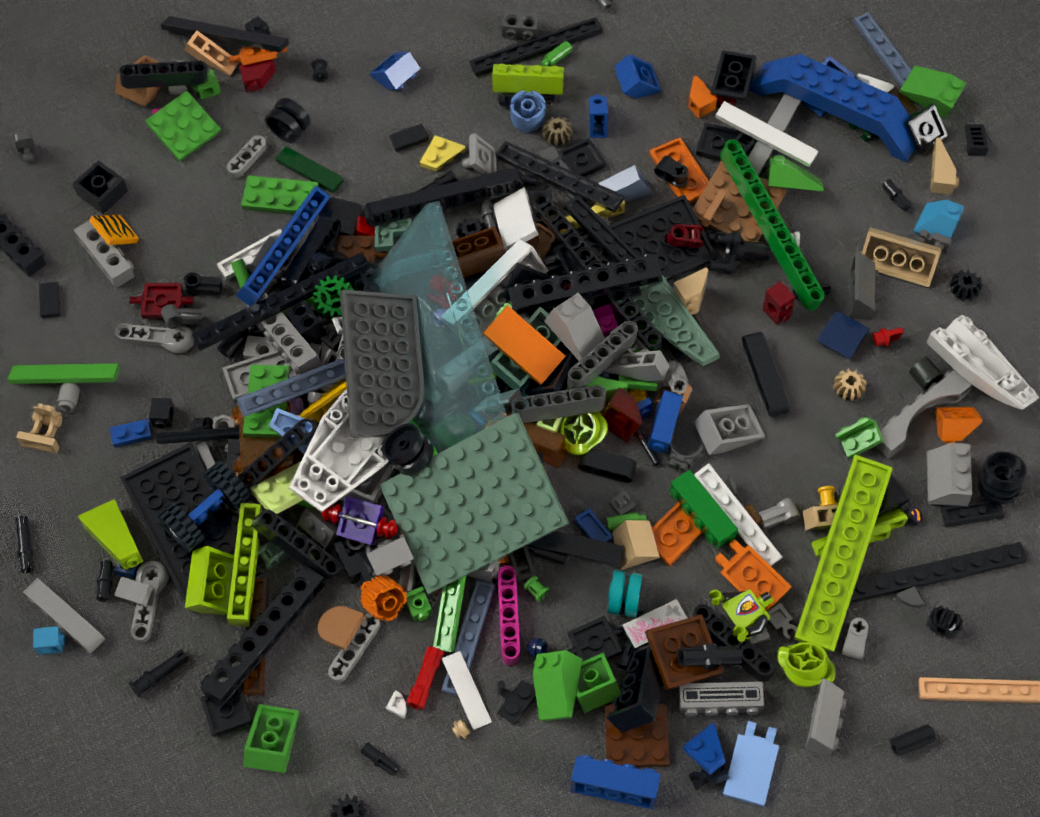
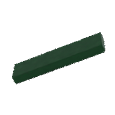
(309, 169)

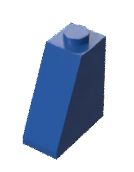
(664, 421)

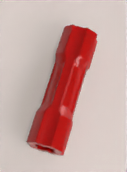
(420, 691)

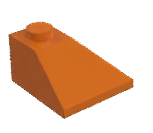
(956, 422)

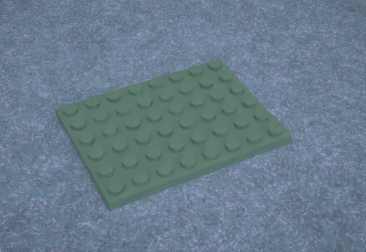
(474, 503)

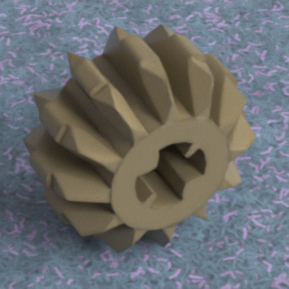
(557, 130)

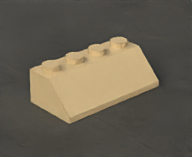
(901, 256)

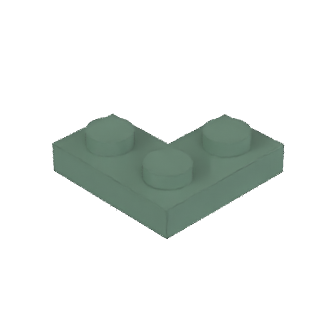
(385, 234)

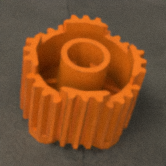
(382, 597)

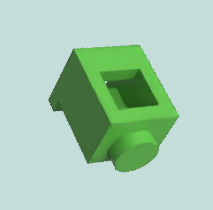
(209, 88)
(415, 597)

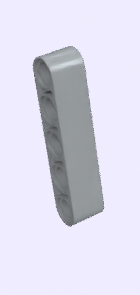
(63, 615)

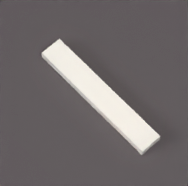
(766, 134)
(738, 515)

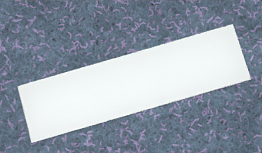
(466, 690)

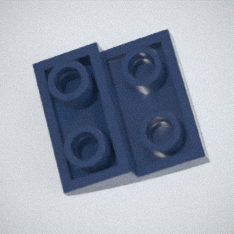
(843, 335)

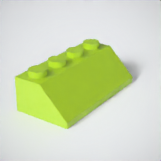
(527, 78)

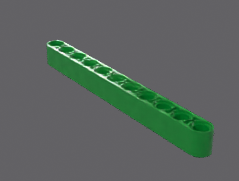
(772, 225)

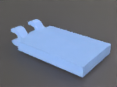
(751, 766)

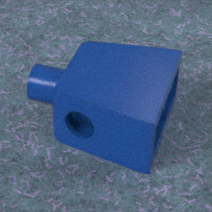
(598, 109)

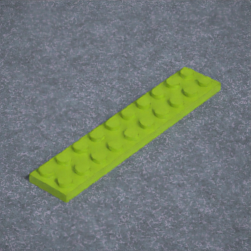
(843, 553)

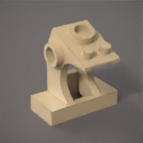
(42, 416)

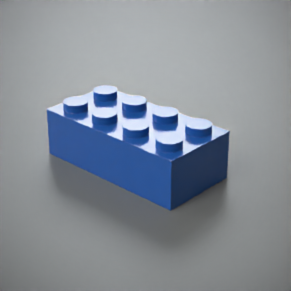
(615, 782)

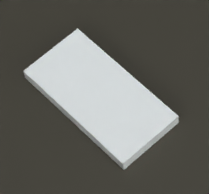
(515, 218)

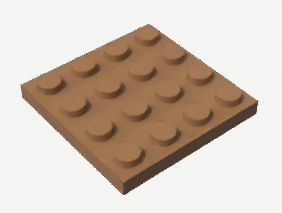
(733, 212)

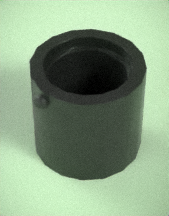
(925, 373)

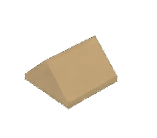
(637, 542)

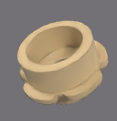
(460, 729)

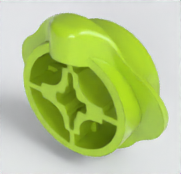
(581, 445)
(806, 664)

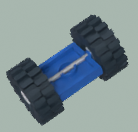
(225, 488)

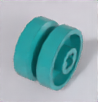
(623, 593)

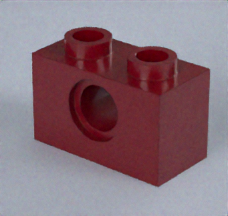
(778, 303)

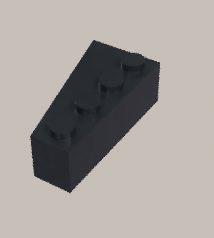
(639, 693)

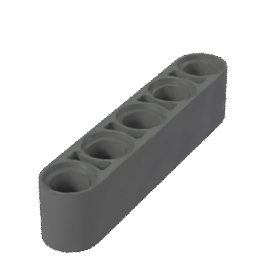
(605, 348)
(560, 403)

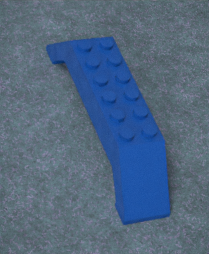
(841, 97)

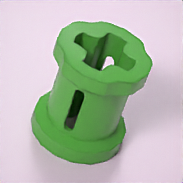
(536, 588)

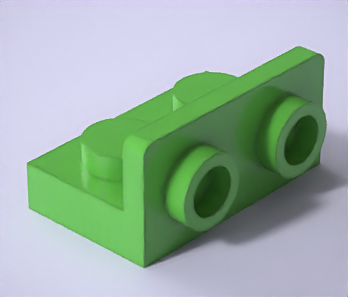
(860, 436)

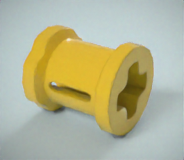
(827, 495)

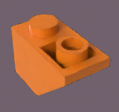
(700, 98)

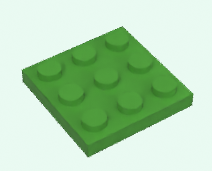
(183, 126)

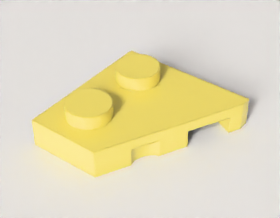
(440, 153)

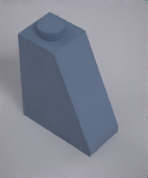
(629, 183)

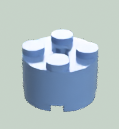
(527, 111)

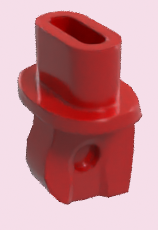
(884, 337)

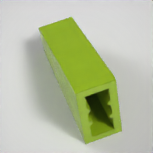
(112, 533)

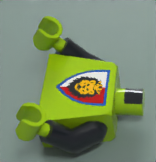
(745, 611)

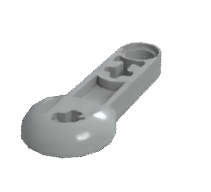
(158, 337)
(158, 584)

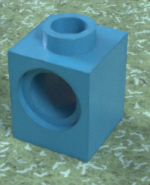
(48, 640)

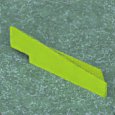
(881, 529)

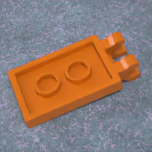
(751, 572)

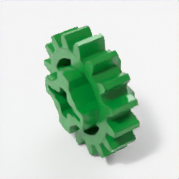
(327, 292)

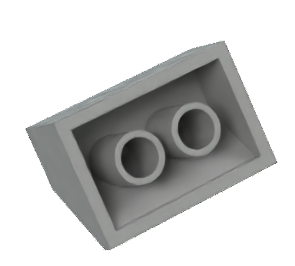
(949, 475)
(826, 719)

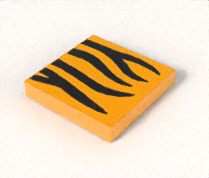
(114, 229)

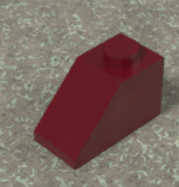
(257, 74)

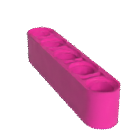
(508, 624)

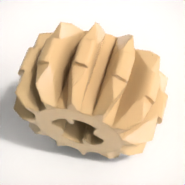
(856, 386)

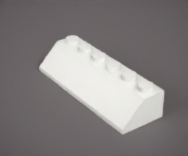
(488, 290)

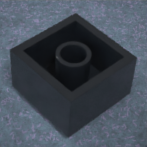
(100, 187)

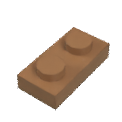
(716, 201)

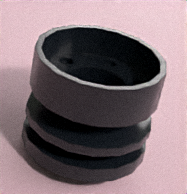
(1002, 477)

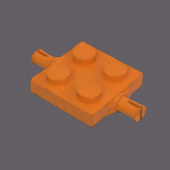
(252, 55)

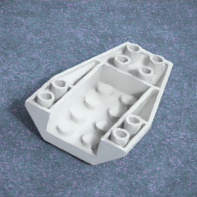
(981, 362)
(335, 460)

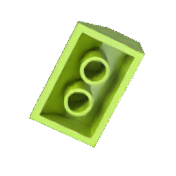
(209, 581)

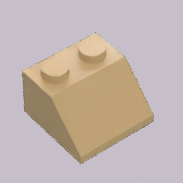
(691, 290)

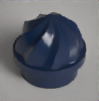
(537, 646)

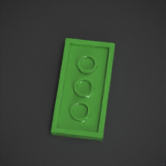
(275, 194)
(262, 376)

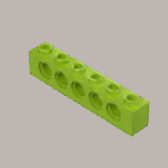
(244, 567)

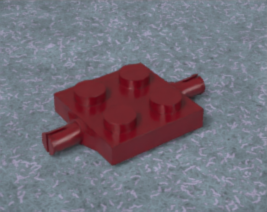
(159, 295)

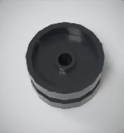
(287, 120)
(407, 449)

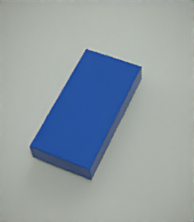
(592, 526)

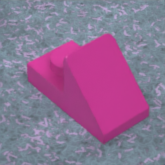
(605, 318)

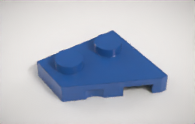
(706, 749)

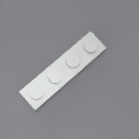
(247, 254)

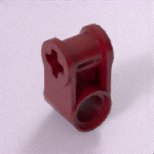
(689, 236)

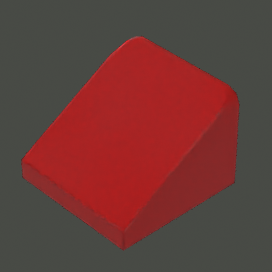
(363, 228)

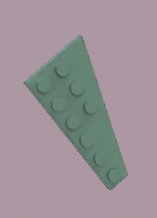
(674, 321)

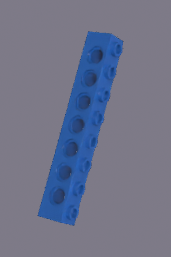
(282, 246)

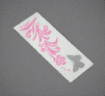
(661, 616)

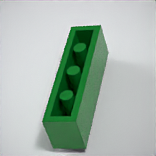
(703, 509)

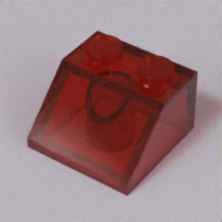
(622, 415)

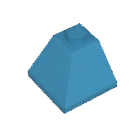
(939, 218)

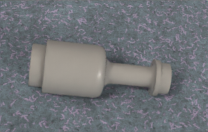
(68, 397)

